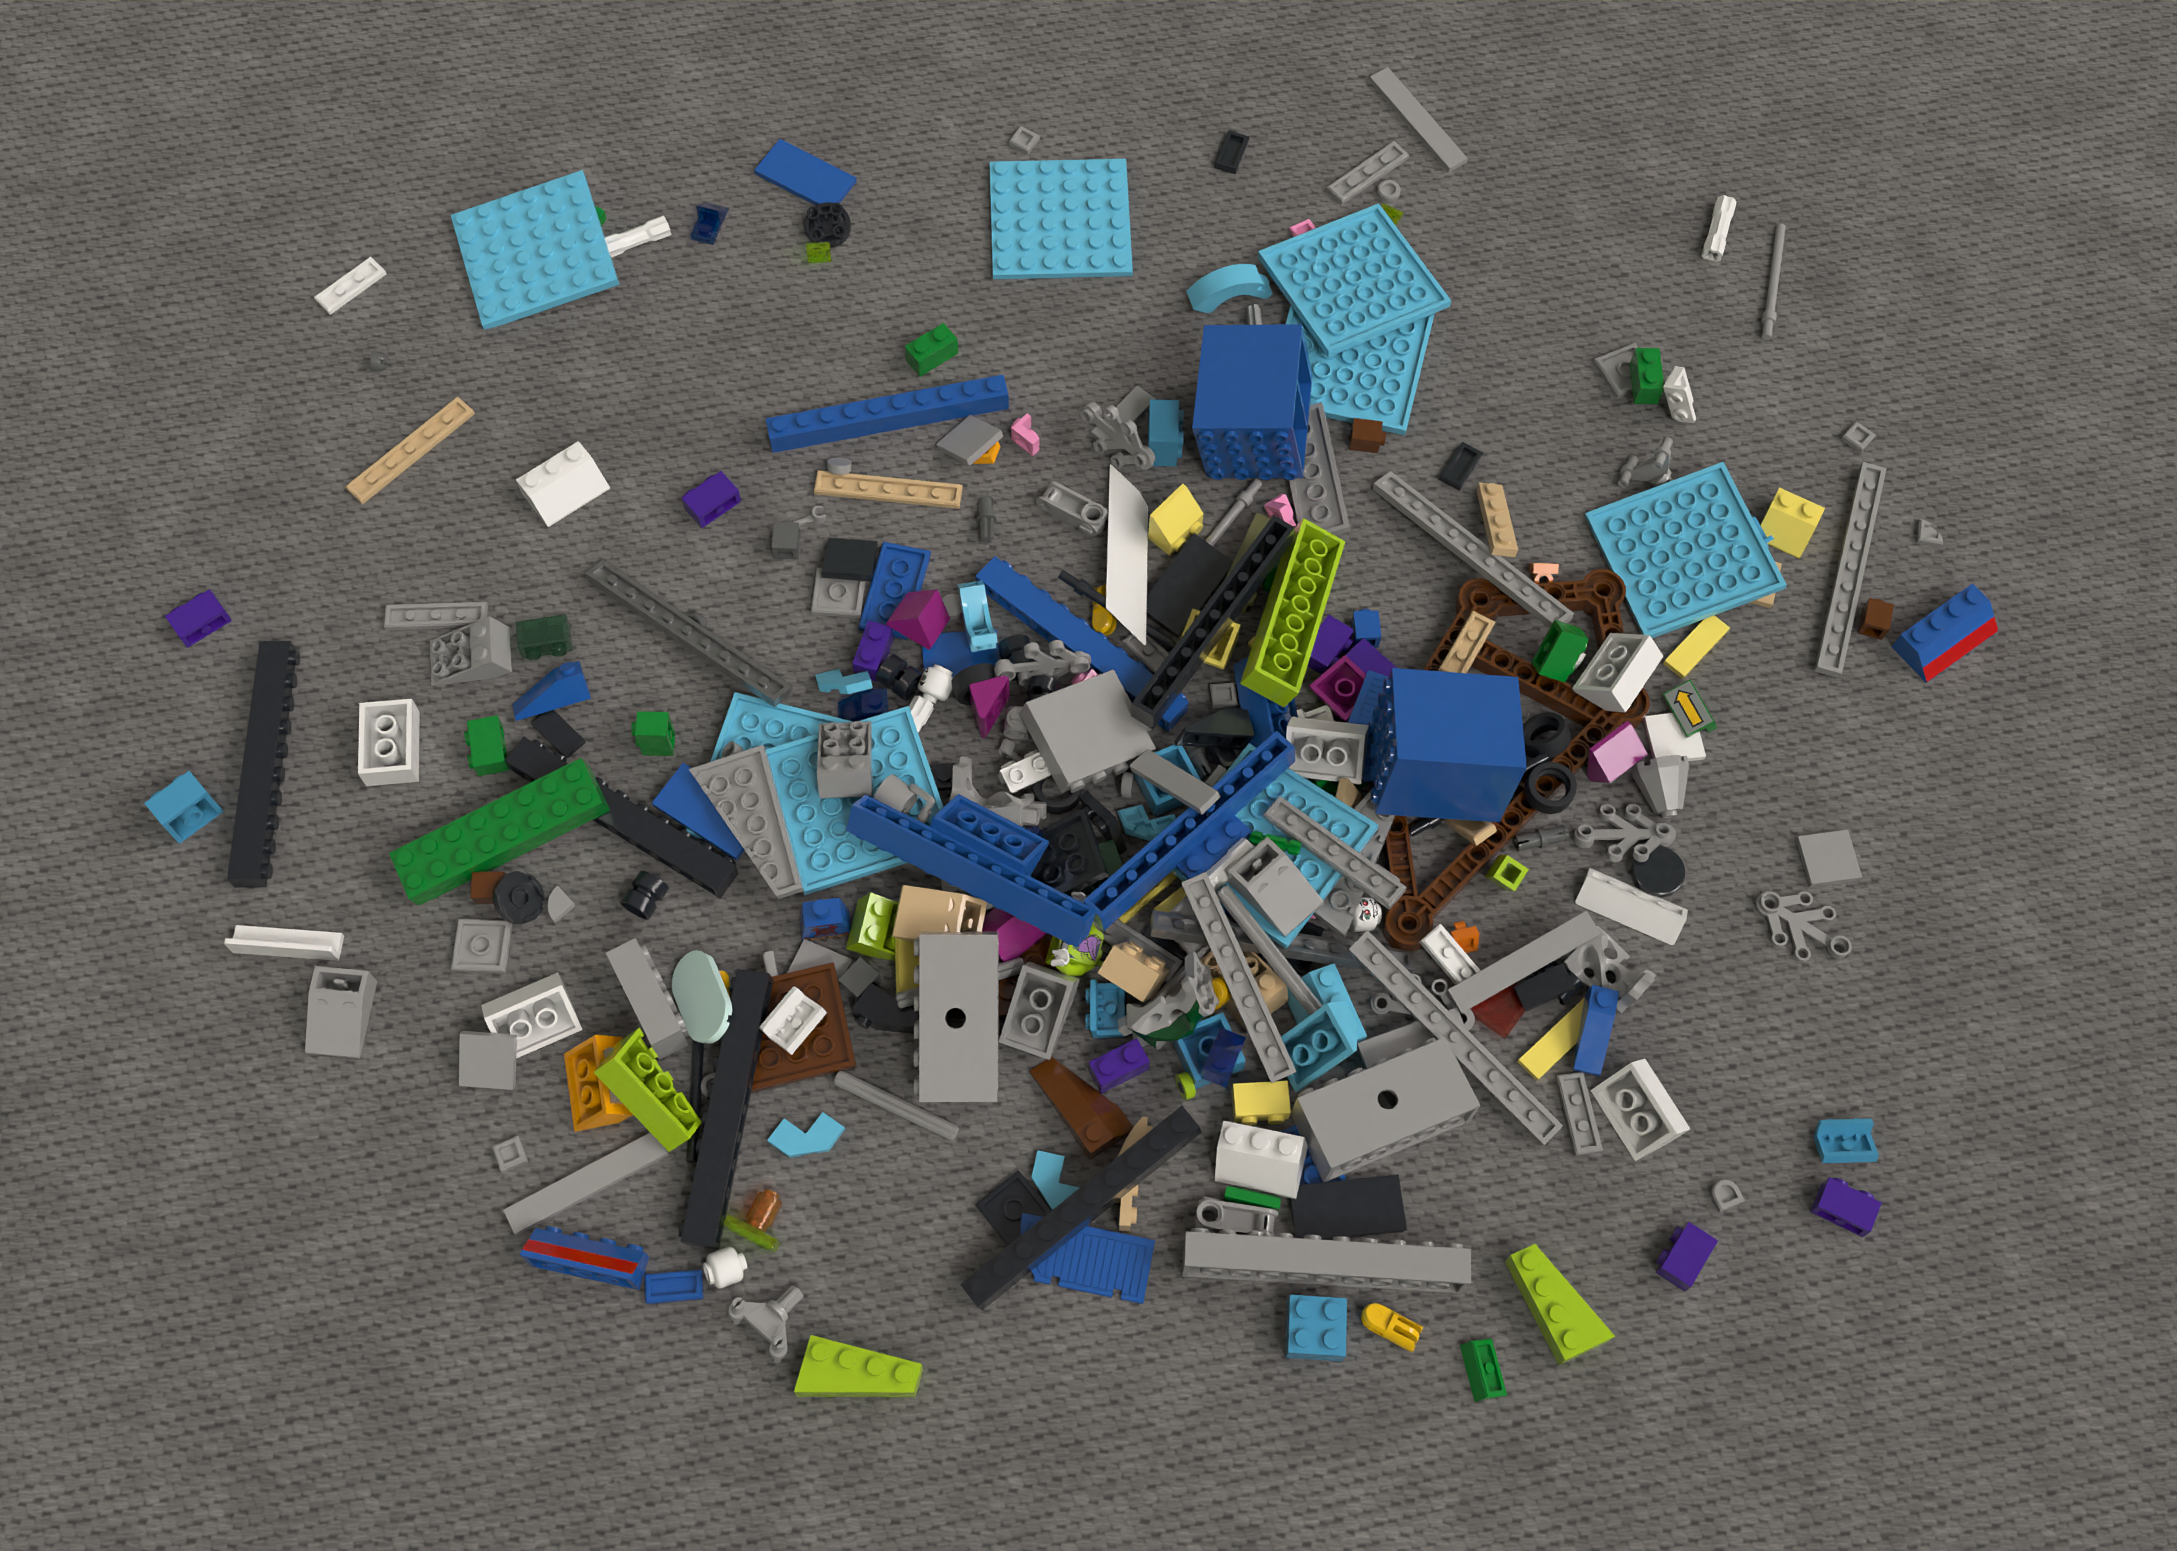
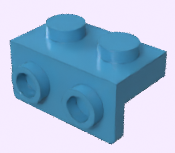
(1106, 1007)
(1845, 1141)

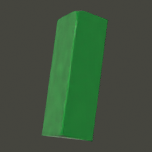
(1483, 1370)

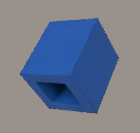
(1366, 626)

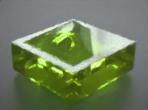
(818, 252)

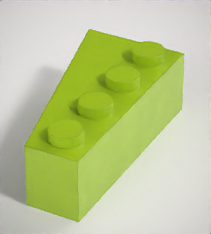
(648, 1091)
(1556, 1306)
(851, 1371)

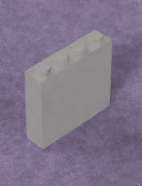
(1086, 731)

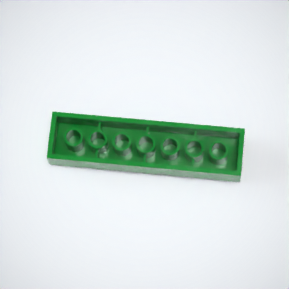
(499, 832)

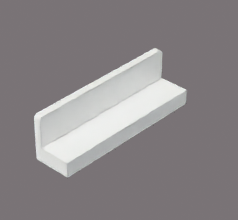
(1631, 906)
(285, 942)

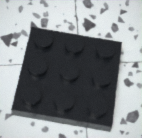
(1072, 855)

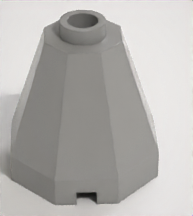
(1663, 783)

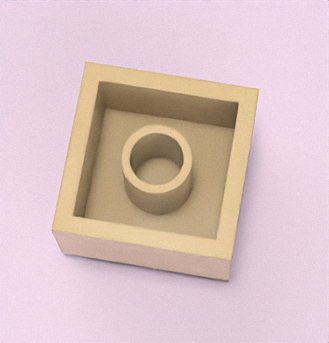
(1134, 970)

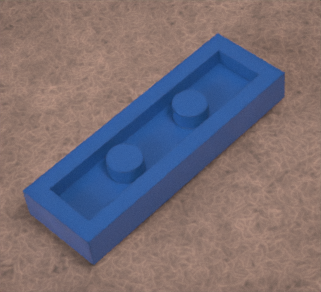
(1213, 848)

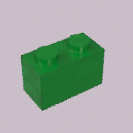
(931, 349)
(1646, 376)
(1560, 651)
(654, 733)
(487, 745)

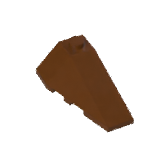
(1085, 1111)

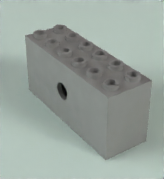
(956, 1058)
(1351, 1129)

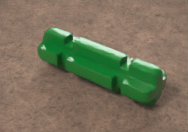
(1292, 847)

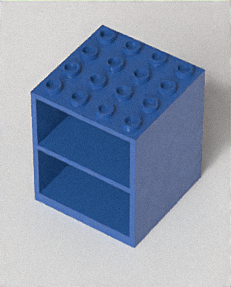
(1253, 401)
(1446, 745)

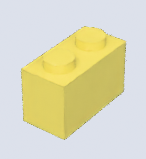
(1261, 1102)

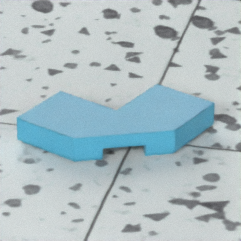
(846, 685)
(1136, 823)
(818, 1139)
(1047, 1176)

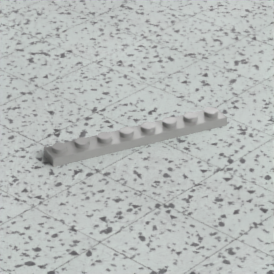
(1238, 977)

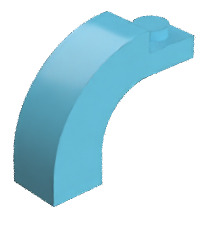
(1227, 283)
(976, 616)

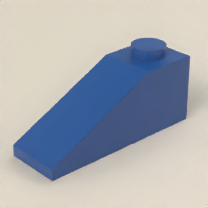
(557, 689)
(1595, 1029)

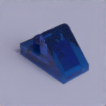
(708, 222)

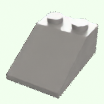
(1038, 1010)

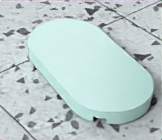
(701, 997)

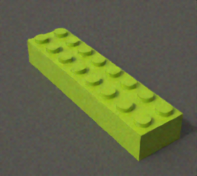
(1293, 614)

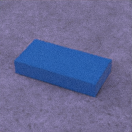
(673, 1286)

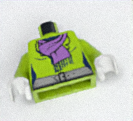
(1080, 959)

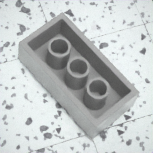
(649, 997)

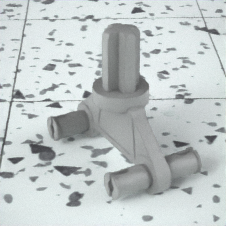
(1652, 470)
(768, 1319)

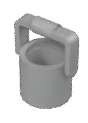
(903, 797)

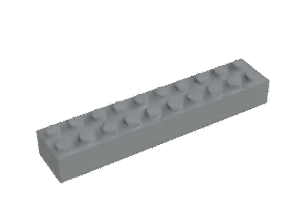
(1326, 1261)

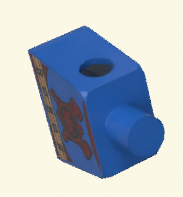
(824, 919)

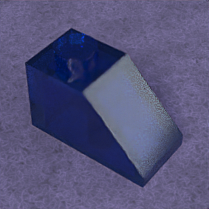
(864, 705)
(1223, 1057)

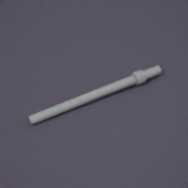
(1769, 316)
(1243, 500)

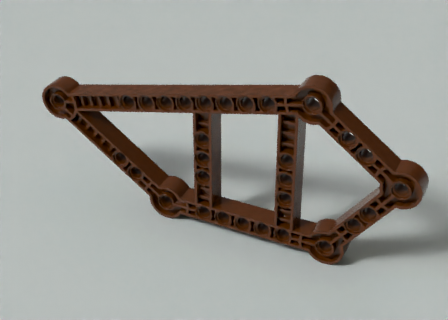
(1561, 698)

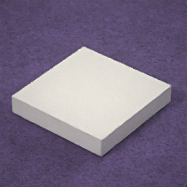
(1669, 739)

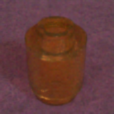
(764, 1210)

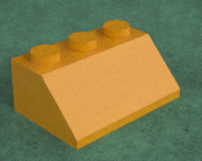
(588, 1094)

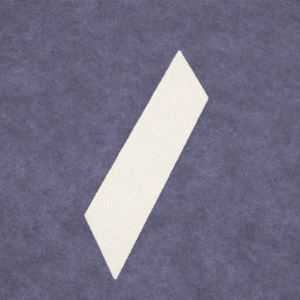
(1127, 555)

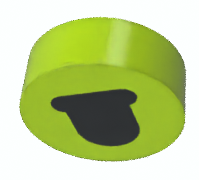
(1185, 1085)

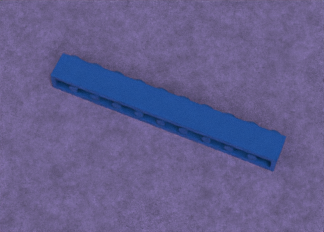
(887, 413)
(1056, 622)
(1189, 831)
(971, 870)

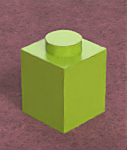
(1506, 872)

